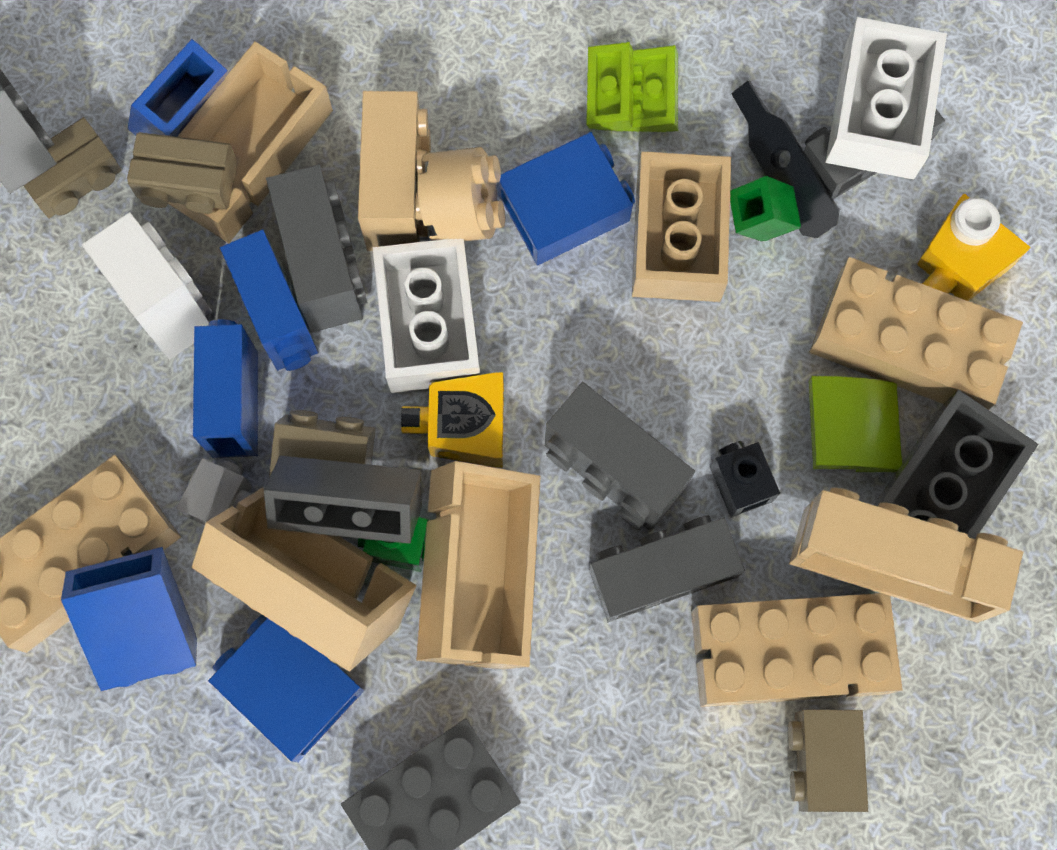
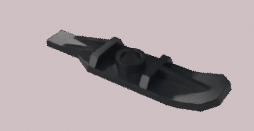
(767, 140)

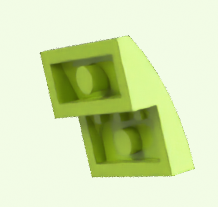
(632, 88)
(854, 424)

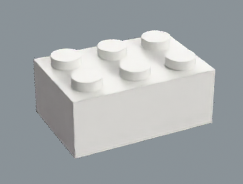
(886, 98)
(150, 282)
(425, 313)

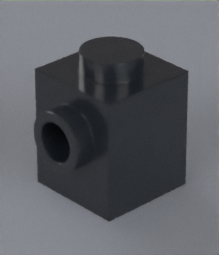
(743, 478)

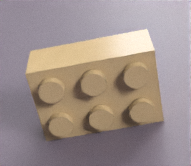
(390, 158)
(681, 227)

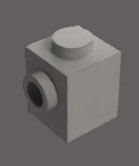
(213, 490)

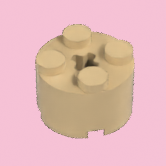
(461, 194)

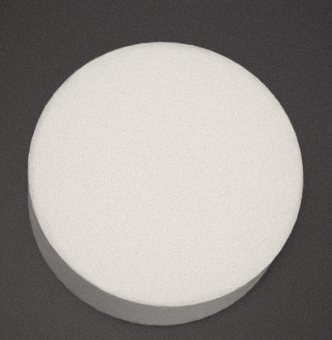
(975, 221)

